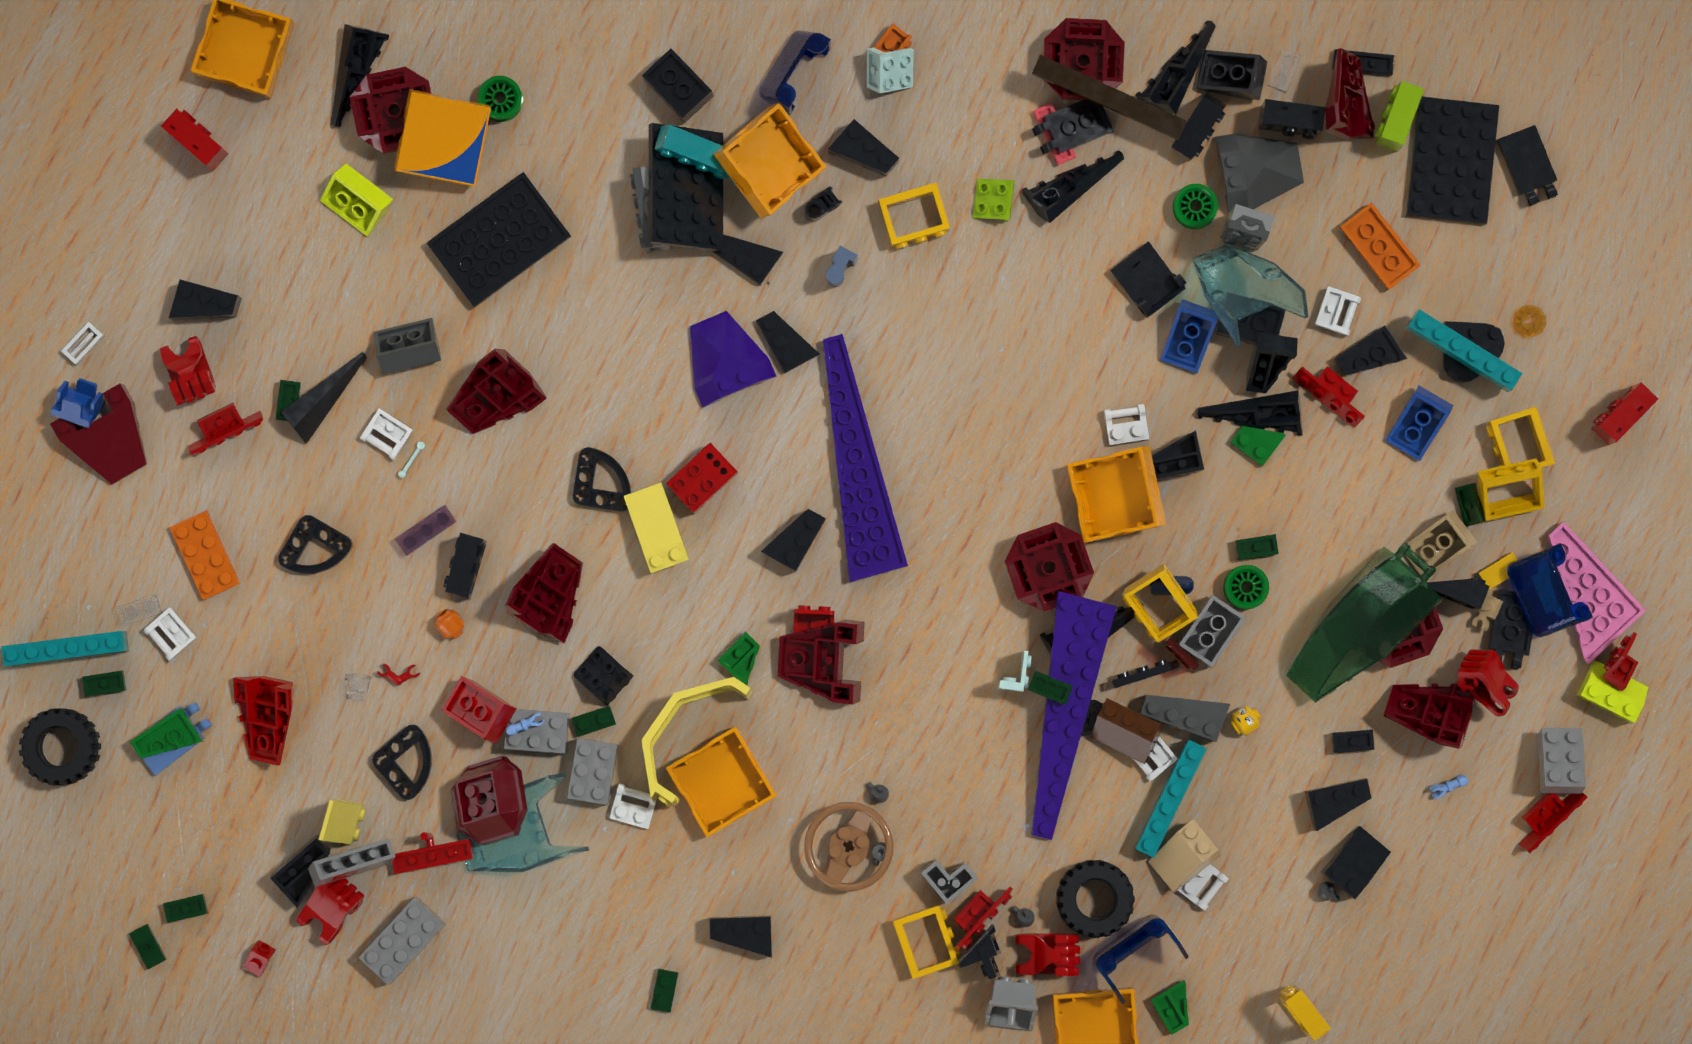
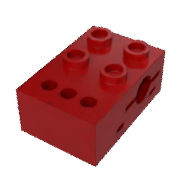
(194, 138)
(1623, 413)
(702, 478)
(478, 709)

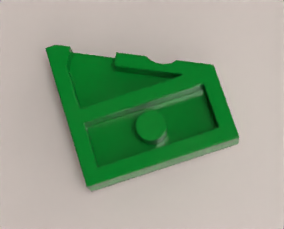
(1257, 443)
(1173, 1007)

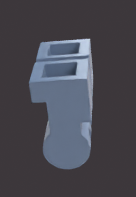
(841, 261)

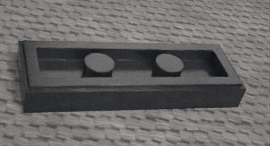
(1372, 62)

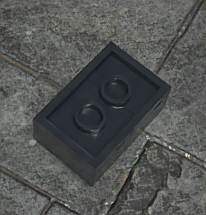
(677, 85)
(1291, 118)
(1264, 321)

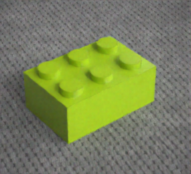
(1398, 115)

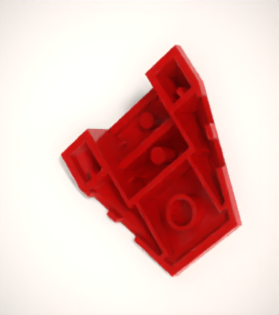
(266, 715)

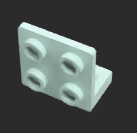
(889, 69)
(1010, 683)

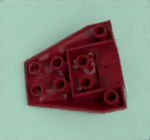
(1347, 102)

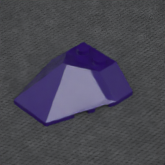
(725, 359)

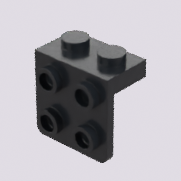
(603, 675)

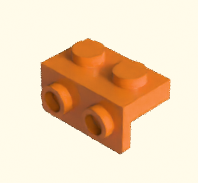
(893, 40)

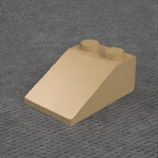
(1442, 542)
(1184, 856)

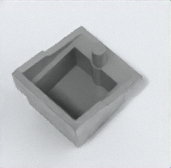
(1011, 1004)

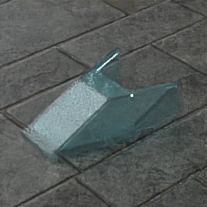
(1245, 284)
(531, 846)

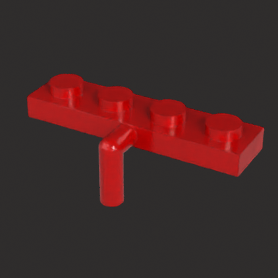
(432, 855)

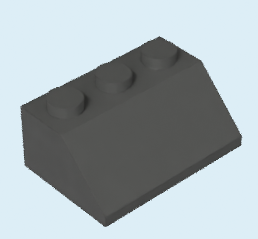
(407, 346)

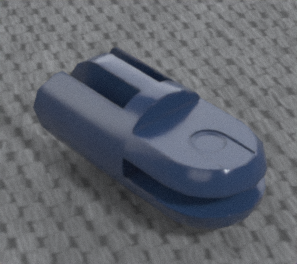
(1158, 587)

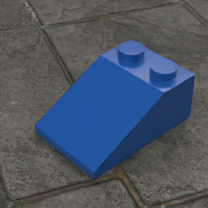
(1189, 336)
(1419, 423)

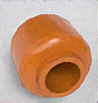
(449, 624)

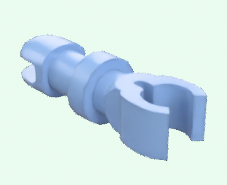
(524, 724)
(1449, 786)

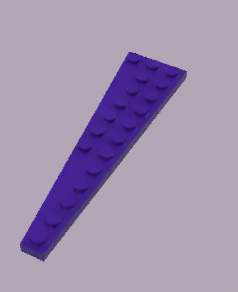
(867, 514)
(1076, 657)

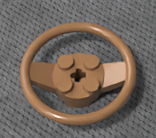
(842, 860)

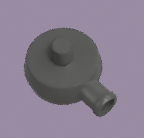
(878, 792)
(878, 852)
(1327, 892)
(1024, 916)

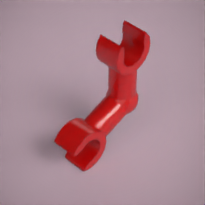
(398, 680)

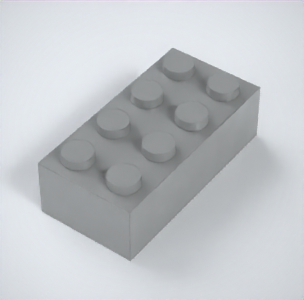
(402, 940)

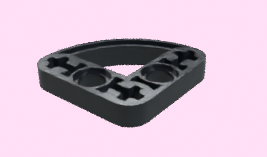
(593, 493)
(315, 533)
(391, 764)

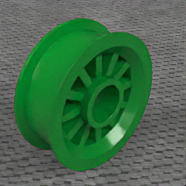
(505, 81)
(1200, 189)
(1229, 594)

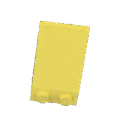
(656, 527)
(342, 821)

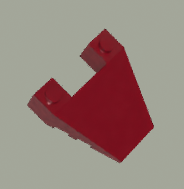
(111, 442)
(816, 657)

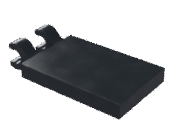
(1074, 126)
(1528, 163)
(1510, 629)

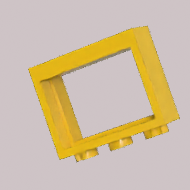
(919, 236)
(1537, 430)
(1509, 474)
(1177, 592)
(947, 935)
(1303, 1012)

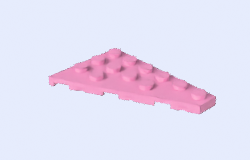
(1598, 588)

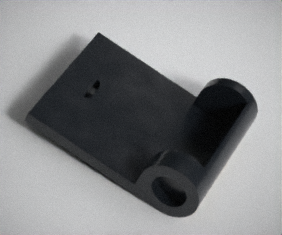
(1150, 281)

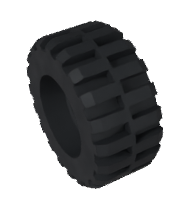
(33, 746)
(1115, 918)

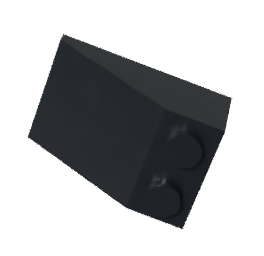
(1232, 74)
(1465, 592)
(1356, 862)

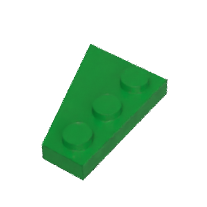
(167, 735)

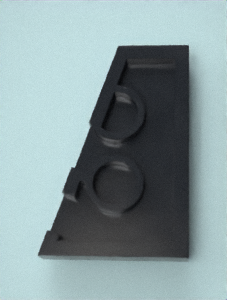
(749, 258)
(785, 342)
(1370, 353)
(1144, 672)

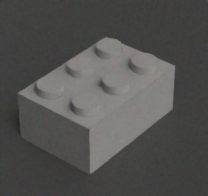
(1211, 631)
(548, 737)
(1561, 760)
(592, 771)

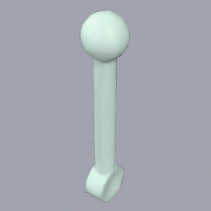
(420, 446)

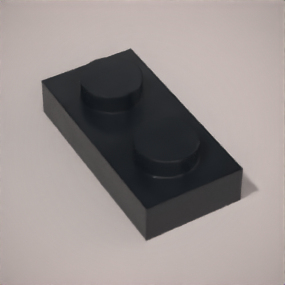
(1353, 741)

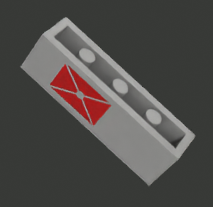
(351, 862)

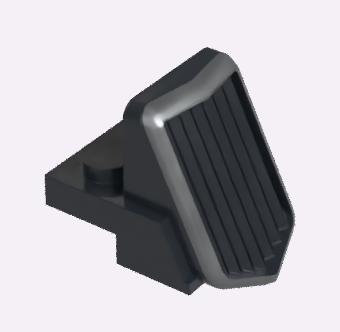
(983, 950)

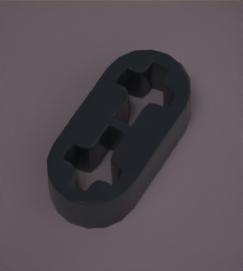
(1091, 723)

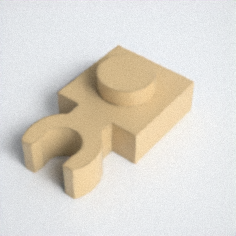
(1489, 610)

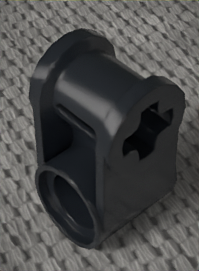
(823, 204)

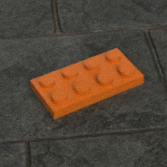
(1380, 246)
(205, 555)

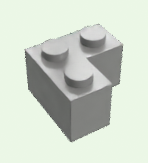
(948, 885)

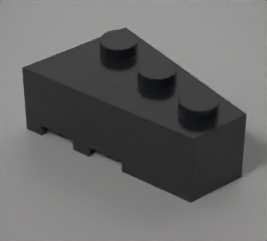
(864, 149)
(202, 302)
(1268, 359)
(1336, 800)

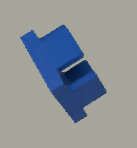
(78, 405)

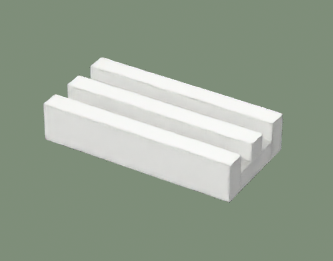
(76, 338)

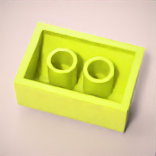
(356, 199)
(1601, 693)

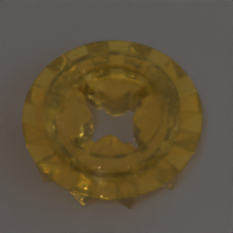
(1526, 329)

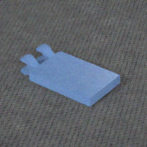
(161, 761)

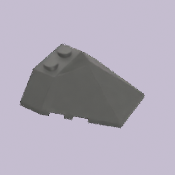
(1257, 169)

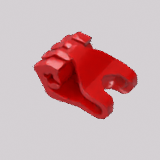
(188, 373)
(1487, 680)
(331, 905)
(1050, 954)

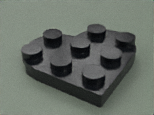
(1483, 335)

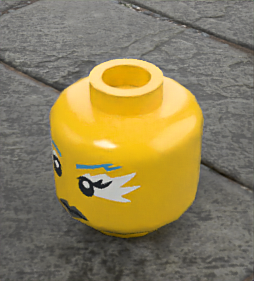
(1245, 720)

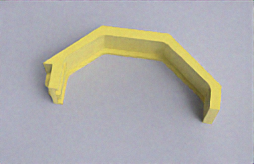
(665, 717)

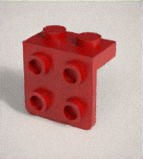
(806, 618)
(1621, 666)

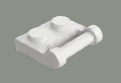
(1331, 309)
(390, 428)
(1128, 431)
(174, 629)
(1161, 756)
(630, 812)
(1195, 885)

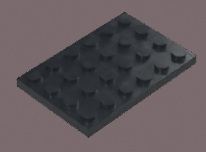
(1452, 160)
(684, 201)
(499, 239)

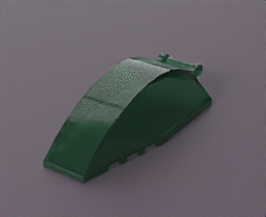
(1364, 622)

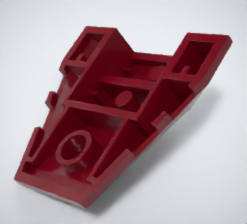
(495, 392)
(547, 594)
(1432, 712)

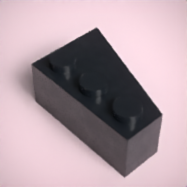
(1200, 126)
(1179, 458)
(795, 541)
(465, 565)
(293, 875)
(744, 932)

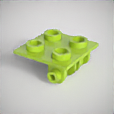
(993, 199)

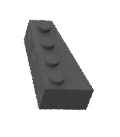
(1192, 716)

